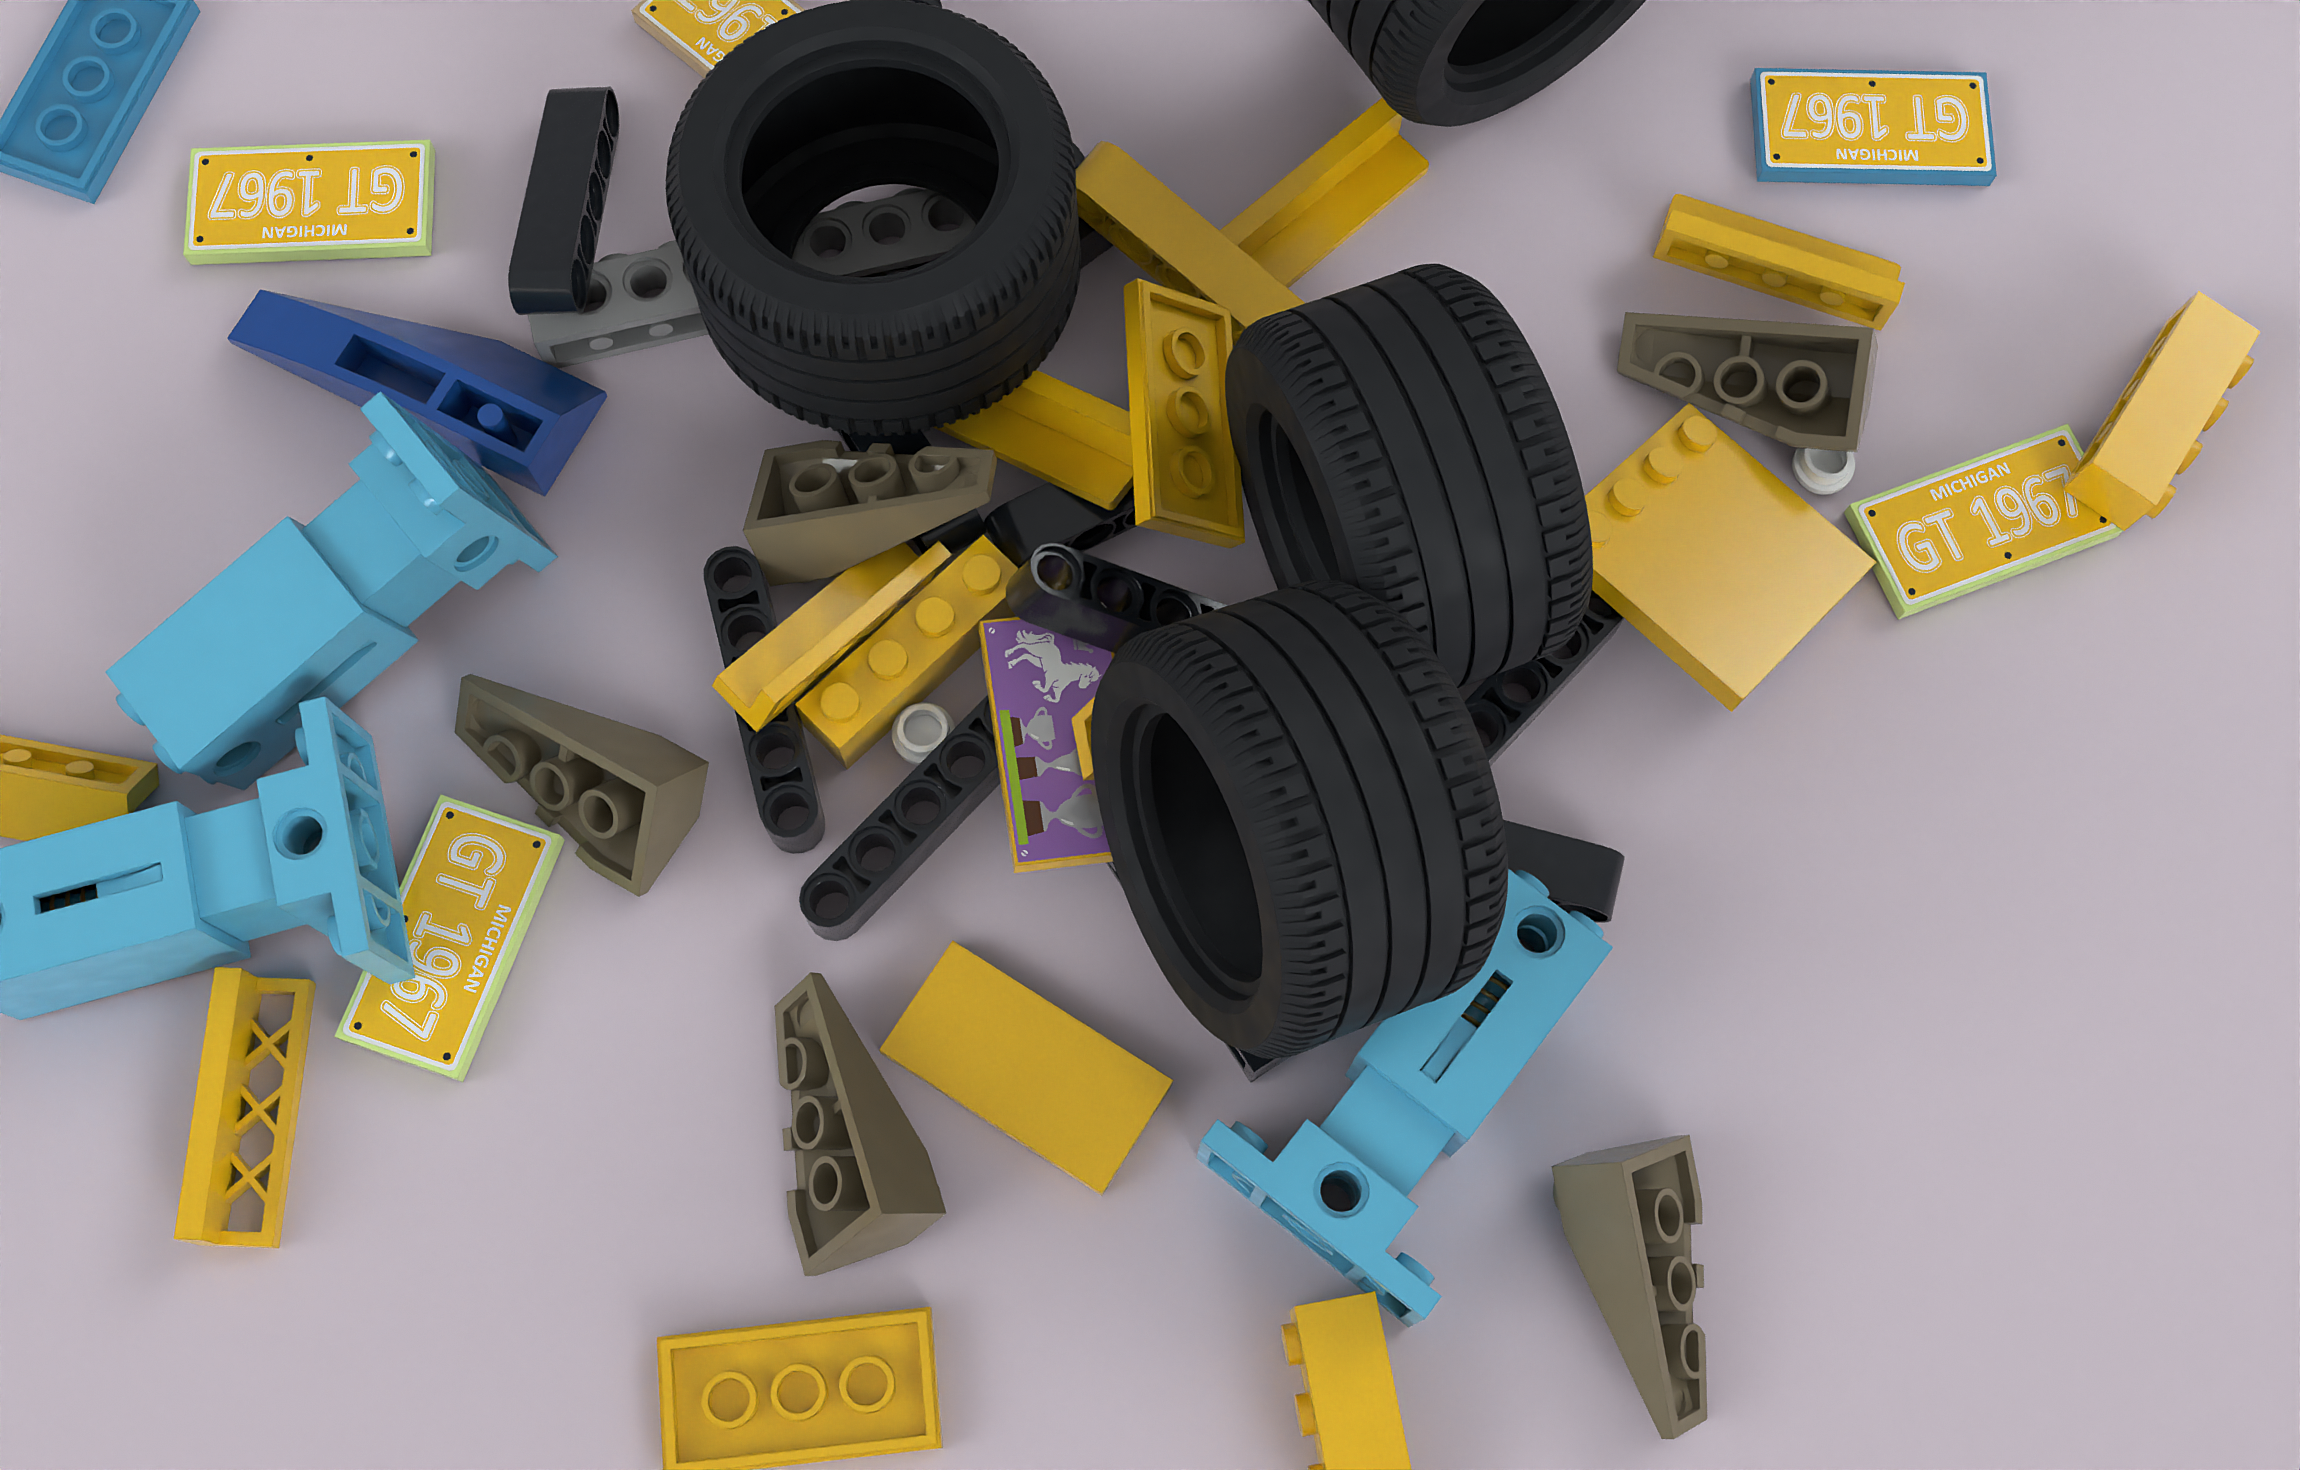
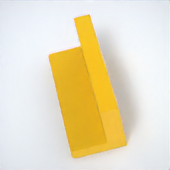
(1329, 195)
(1779, 262)
(1057, 437)
(64, 787)

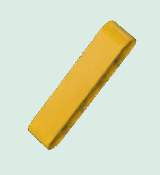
(1173, 239)

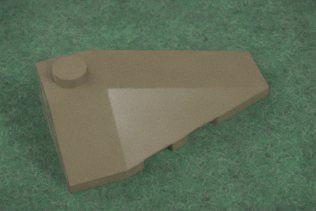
(1773, 377)
(835, 507)
(604, 782)
(857, 1157)
(1631, 1235)

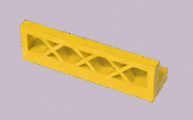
(825, 631)
(221, 1105)

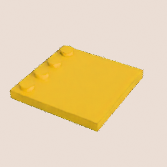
(1715, 556)

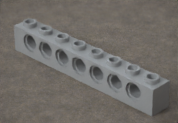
(638, 323)

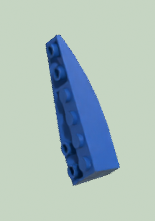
(467, 388)

